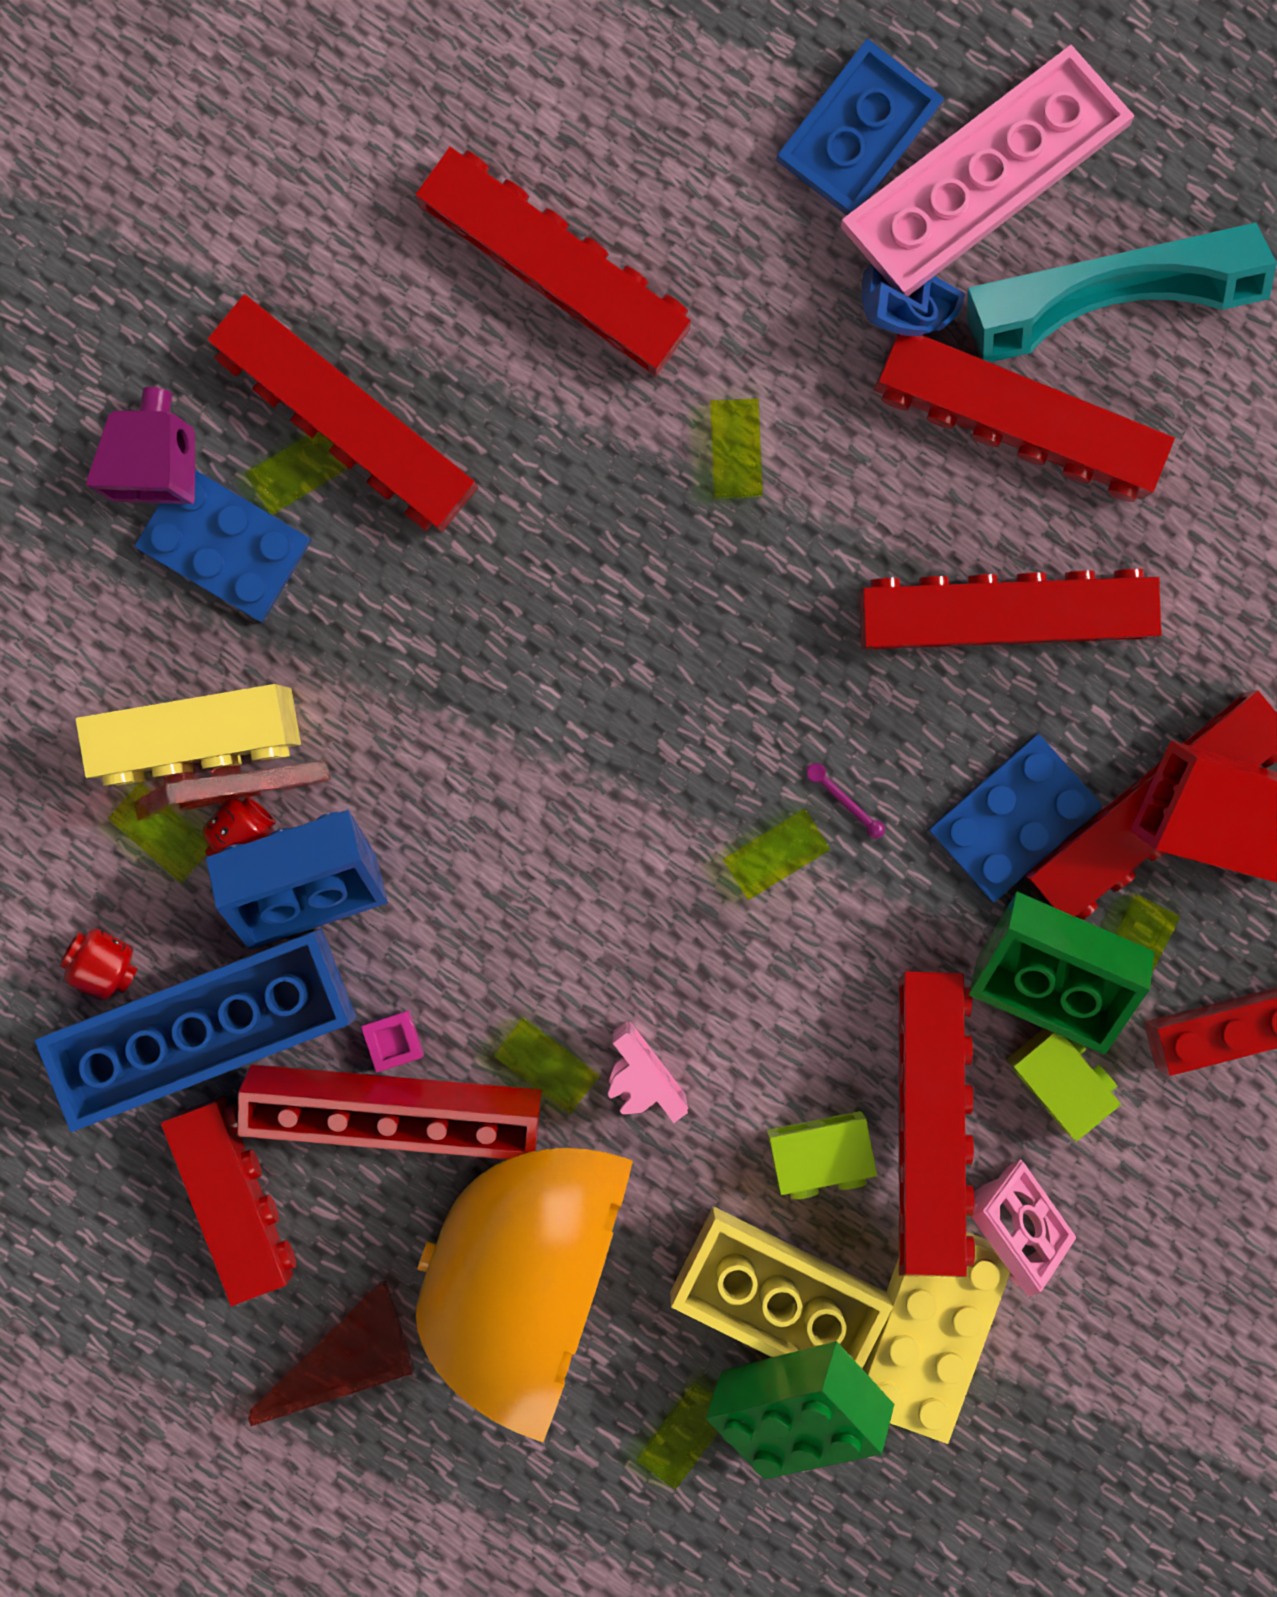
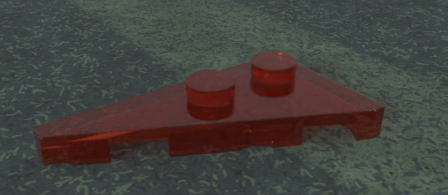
(224, 785)
(351, 1357)

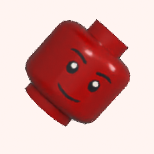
(237, 824)
(98, 964)

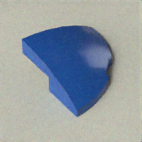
(921, 312)

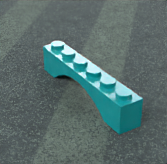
(1206, 269)

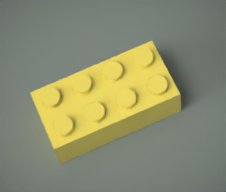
(187, 732)
(775, 1293)
(935, 1341)

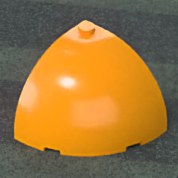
(518, 1280)

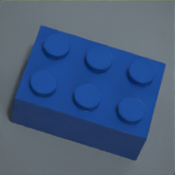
(296, 879)

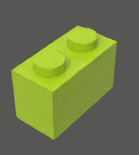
(1065, 1082)
(822, 1155)

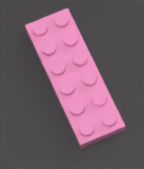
(987, 171)

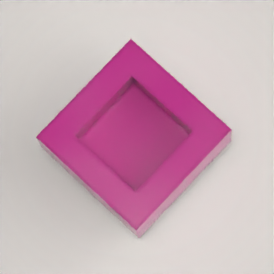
(392, 1041)

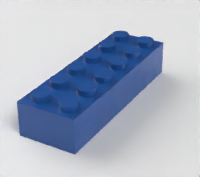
(196, 1030)

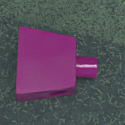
(146, 454)

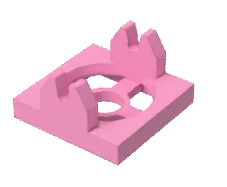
(643, 1077)
(1051, 1236)

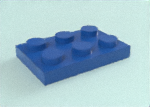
(860, 128)
(226, 546)
(1015, 817)

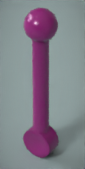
(817, 773)

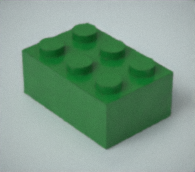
(1062, 973)
(801, 1411)

